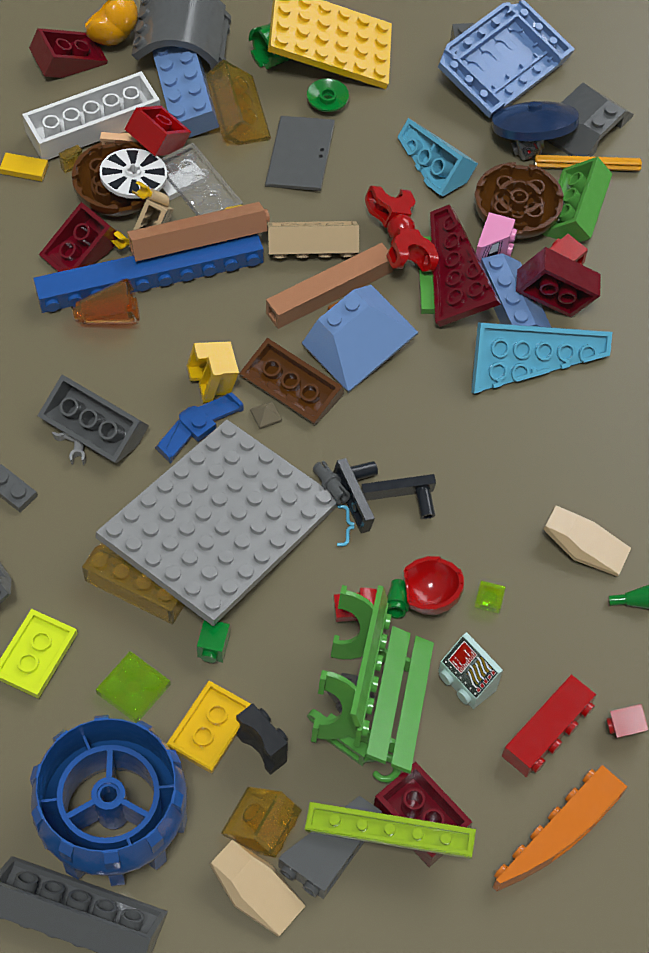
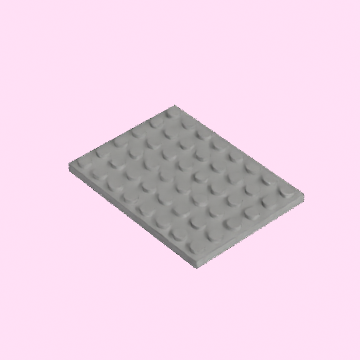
(218, 521)

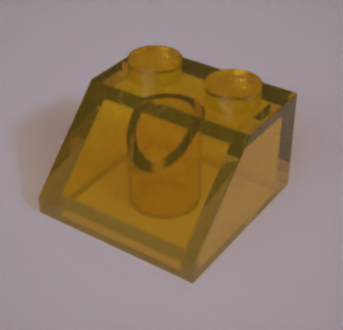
(262, 821)

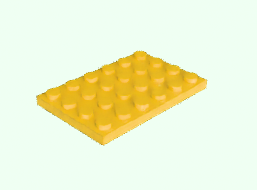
(332, 39)

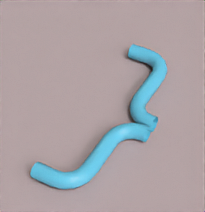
(349, 528)

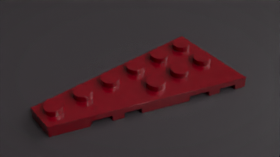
(459, 278)

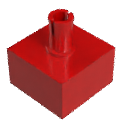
(157, 130)

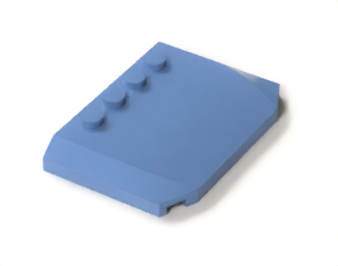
(504, 56)

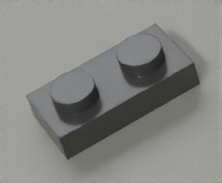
(14, 490)

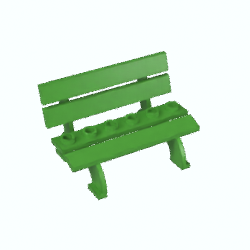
(356, 699)

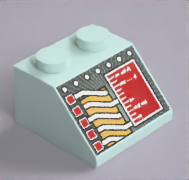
(470, 671)

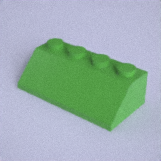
(584, 192)

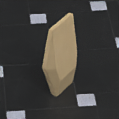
(586, 541)
(256, 888)

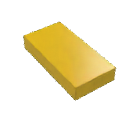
(24, 166)

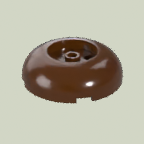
(90, 188)
(520, 188)

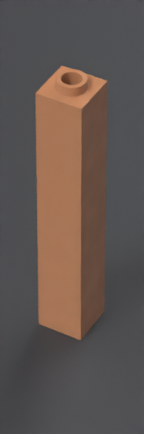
(198, 231)
(328, 286)

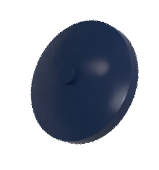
(535, 121)

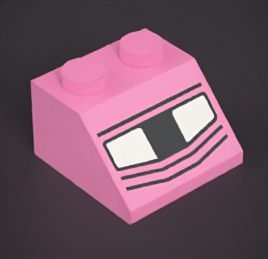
(496, 236)

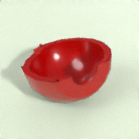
(433, 585)

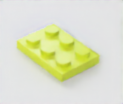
(35, 653)

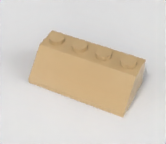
(313, 238)

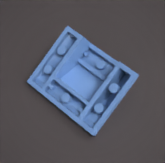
(358, 336)

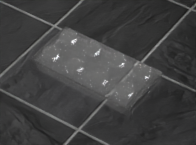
(198, 181)

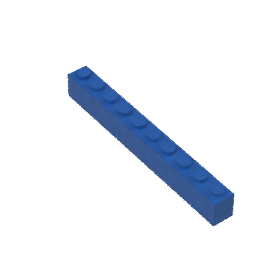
(69, 286)

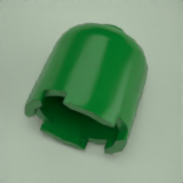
(260, 40)

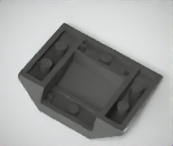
(596, 119)

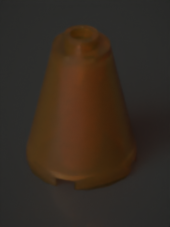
(109, 306)

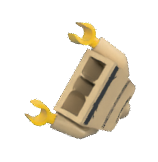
(154, 212)

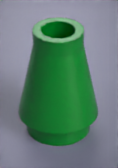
(397, 599)

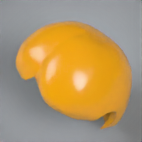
(112, 22)

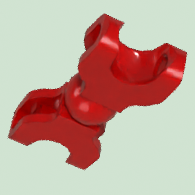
(406, 240)

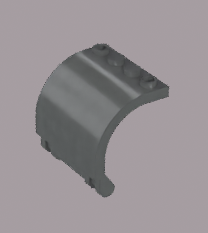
(185, 24)

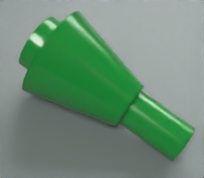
(636, 598)

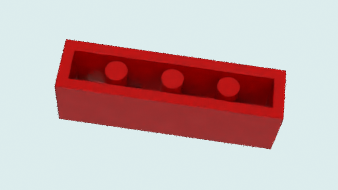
(549, 725)

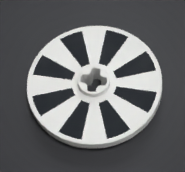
(118, 171)

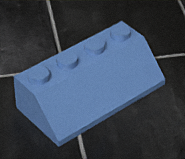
(514, 307)

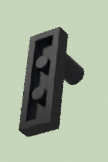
(418, 485)
(357, 503)

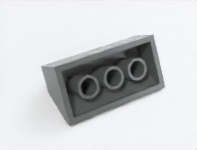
(92, 420)

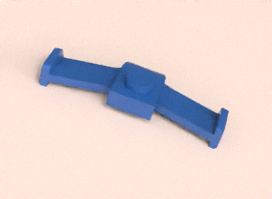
(197, 423)

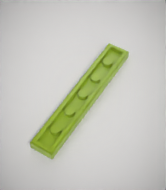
(390, 830)

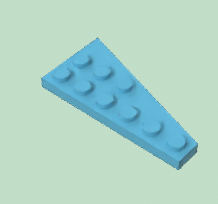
(521, 352)

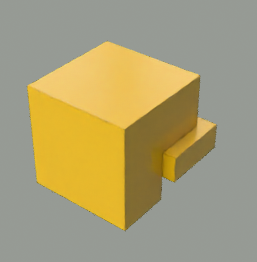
(213, 367)

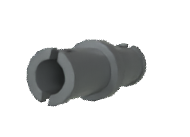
(331, 482)

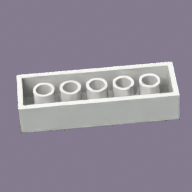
(87, 114)

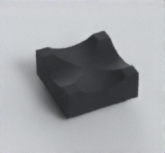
(263, 737)

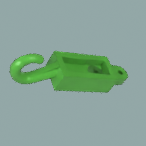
(358, 754)

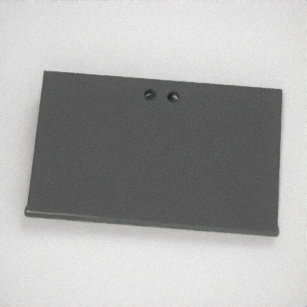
(300, 153)

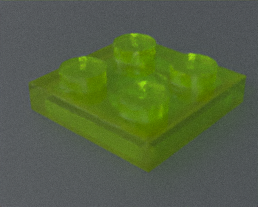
(133, 687)

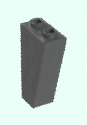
(322, 858)

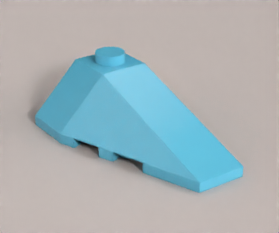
(438, 161)

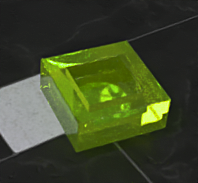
(490, 596)

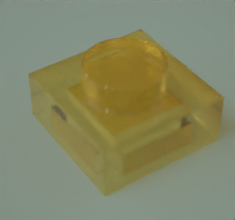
(68, 158)

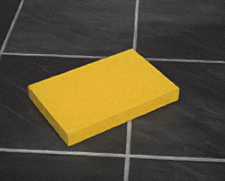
(208, 727)

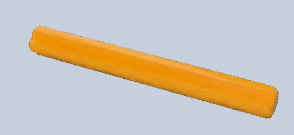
(611, 163)

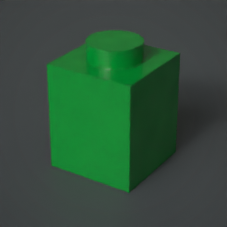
(213, 642)

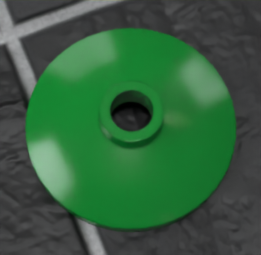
(327, 95)

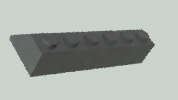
(76, 910)

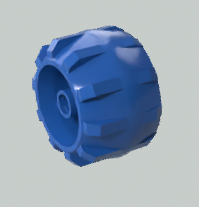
(98, 748)

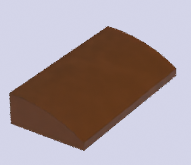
(292, 381)

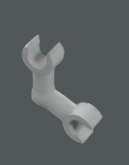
(78, 446)

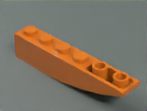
(566, 826)

